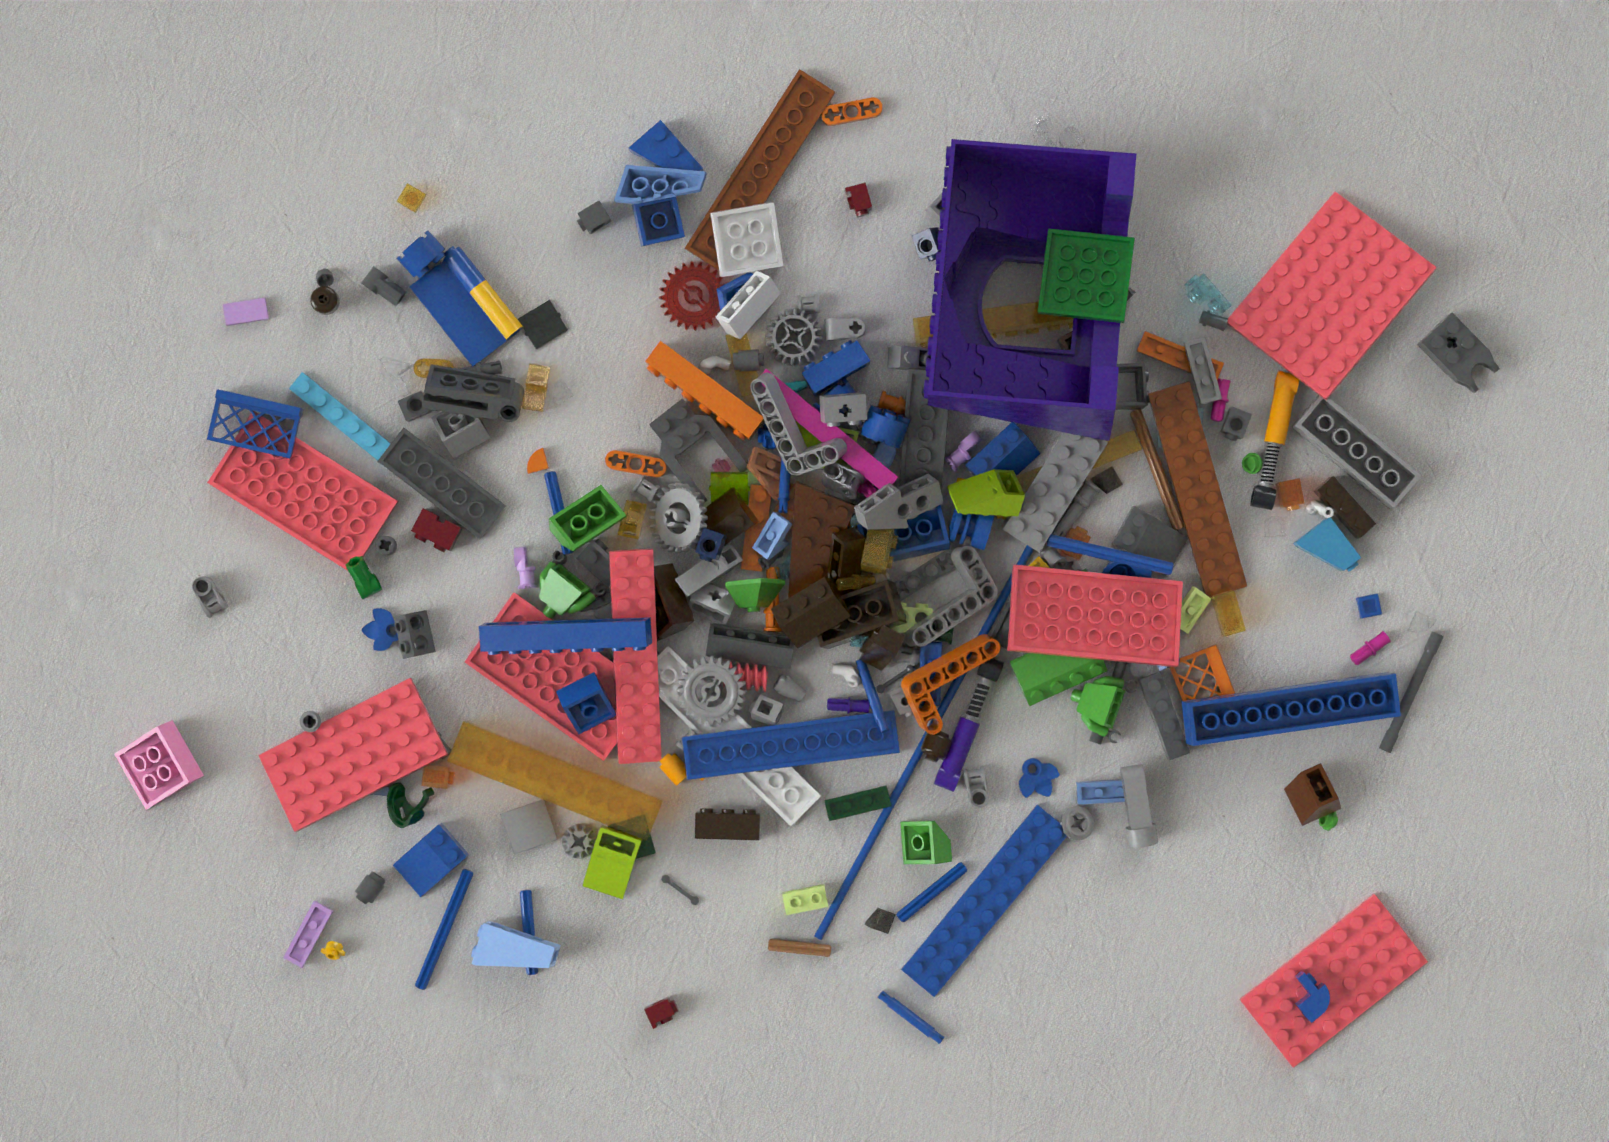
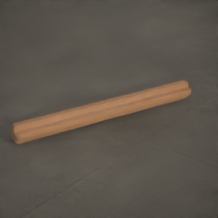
(1157, 469)

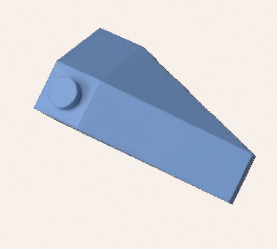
(648, 184)

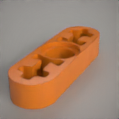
(868, 113)
(650, 473)

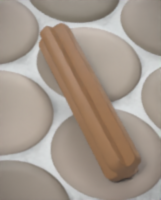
(799, 947)

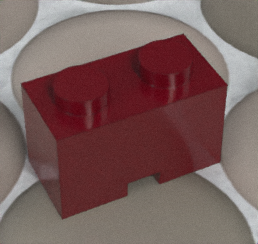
(429, 528)

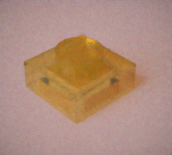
(411, 198)

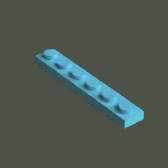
(339, 416)

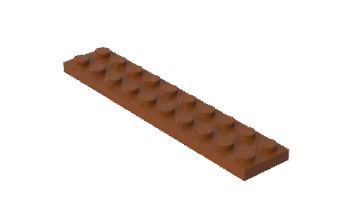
(766, 157)
(1197, 489)

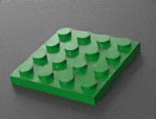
(1086, 275)

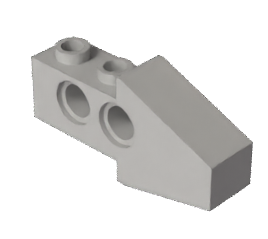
(893, 506)

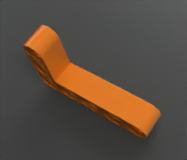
(943, 676)

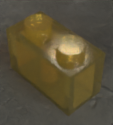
(878, 550)
(1228, 613)

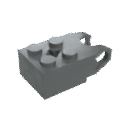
(1460, 358)

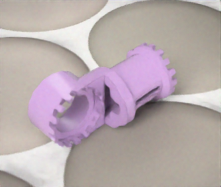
(961, 454)
(526, 573)

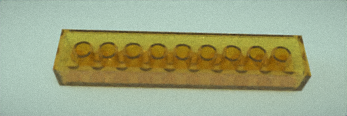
(555, 780)

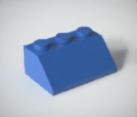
(835, 367)
(1007, 451)

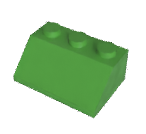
(585, 519)

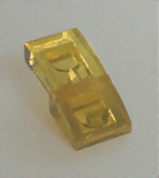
(536, 387)

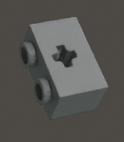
(832, 403)
(712, 603)

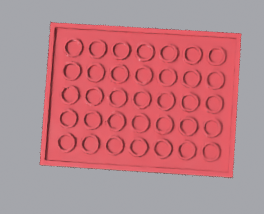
(1331, 295)

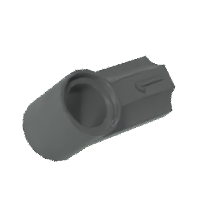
(379, 283)

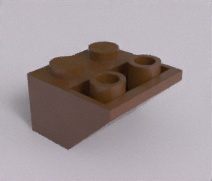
(1312, 795)

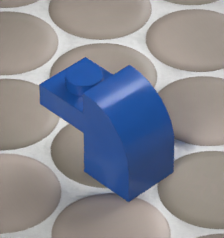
(1316, 1000)

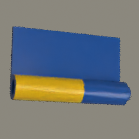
(466, 306)

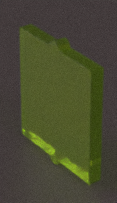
(724, 481)

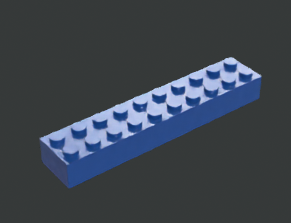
(1290, 708)

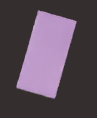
(245, 311)

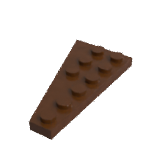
(814, 521)

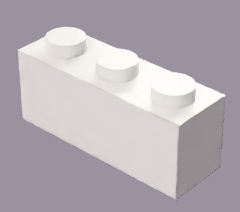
(748, 305)

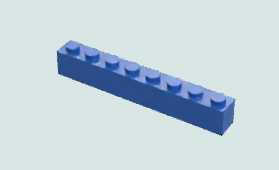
(565, 634)

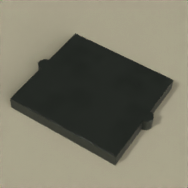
(542, 324)

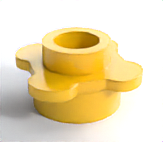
(333, 950)

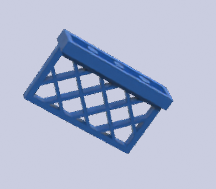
(258, 405)

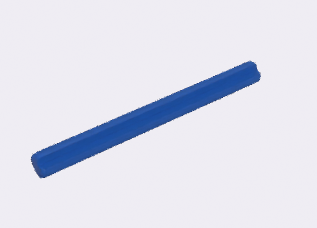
(1110, 554)
(444, 929)

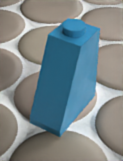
(1329, 545)

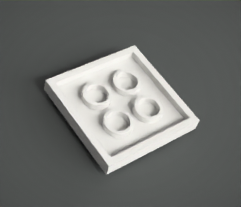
(746, 239)

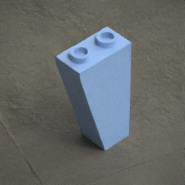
(512, 948)

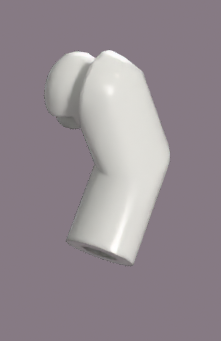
(712, 362)
(1320, 508)
(848, 672)

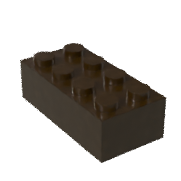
(869, 610)

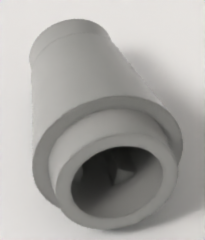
(789, 688)
(305, 721)

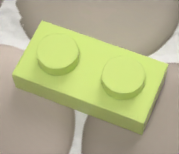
(1192, 608)

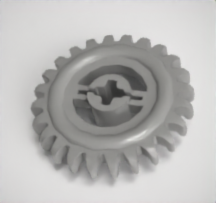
(670, 517)
(720, 672)

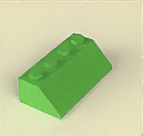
(1047, 675)

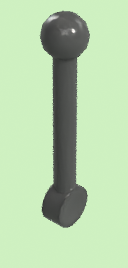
(880, 688)
(694, 900)

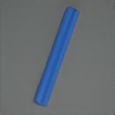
(555, 498)
(931, 892)
(527, 920)

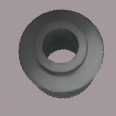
(748, 360)
(370, 888)

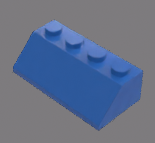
(923, 536)

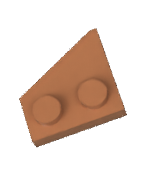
(766, 470)

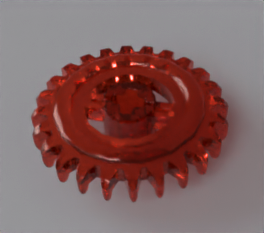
(677, 283)

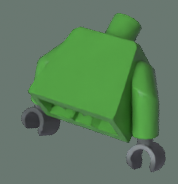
(563, 590)
(1100, 703)

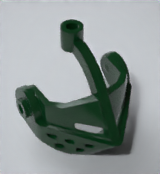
(397, 799)

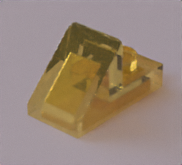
(632, 524)

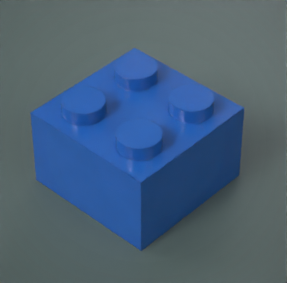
(658, 221)

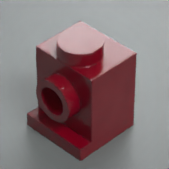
(859, 199)
(661, 1011)

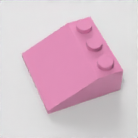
(159, 764)

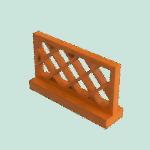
(1217, 666)

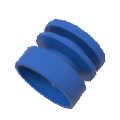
(973, 526)

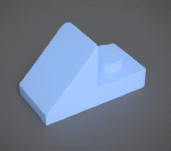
(772, 536)

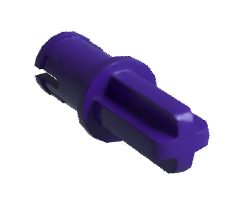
(848, 705)

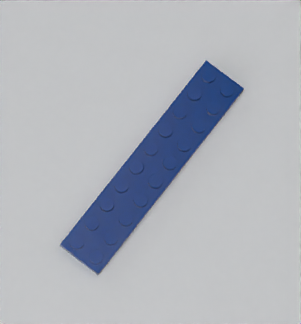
(788, 745)
(985, 901)

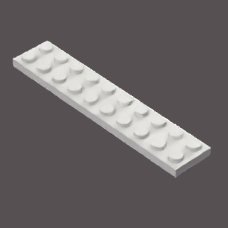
(781, 787)

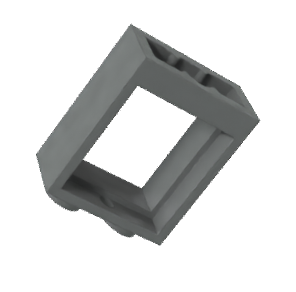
(1141, 378)

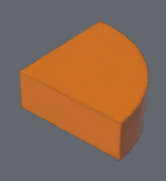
(537, 461)

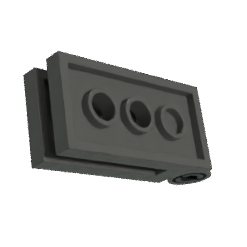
(472, 393)

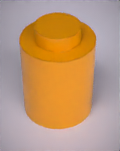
(673, 768)

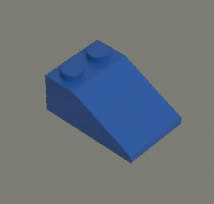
(430, 859)

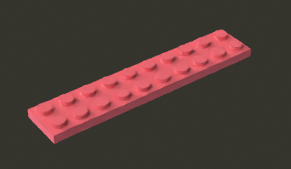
(635, 670)

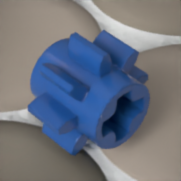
(765, 438)

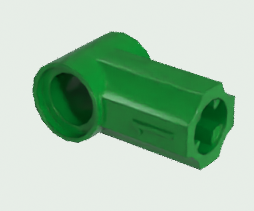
(365, 582)

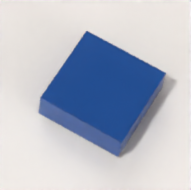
(1369, 606)

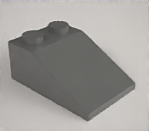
(1149, 537)

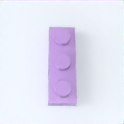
(308, 934)

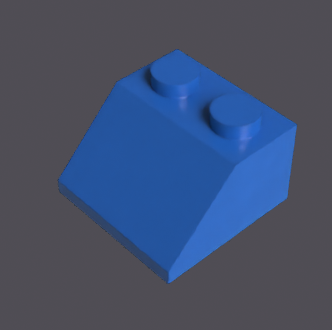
(586, 703)

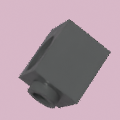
(593, 217)
(405, 405)
(1240, 415)

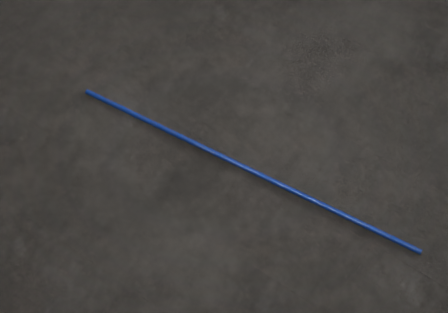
(912, 763)

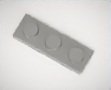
(1202, 370)

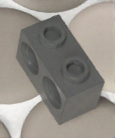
(419, 634)

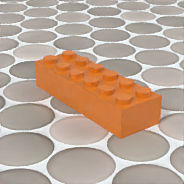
(704, 390)

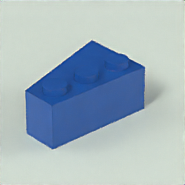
(664, 150)

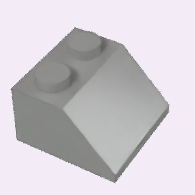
(460, 432)

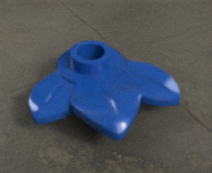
(380, 629)
(1039, 780)

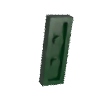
(858, 803)

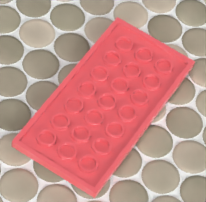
(304, 494)
(1095, 615)
(538, 676)
(353, 755)
(1357, 962)

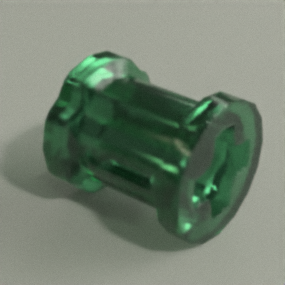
(946, 637)

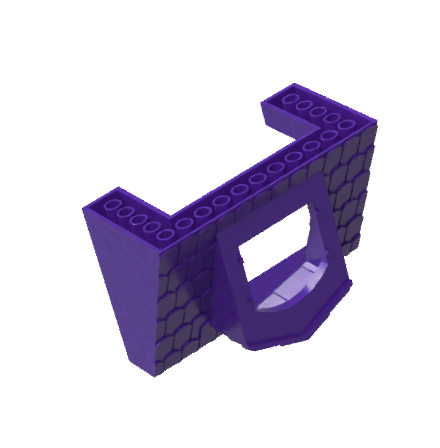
(1000, 212)

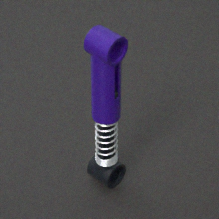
(967, 726)

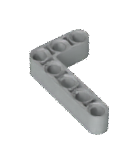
(790, 430)
(958, 605)

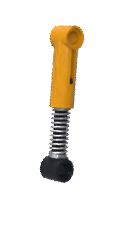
(1285, 389)

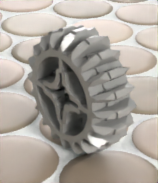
(803, 352)

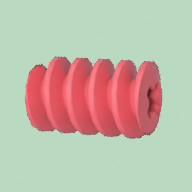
(752, 677)

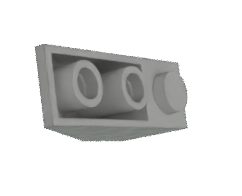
(907, 357)
(707, 572)

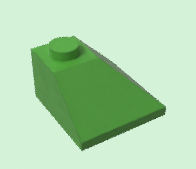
(754, 592)
(924, 843)

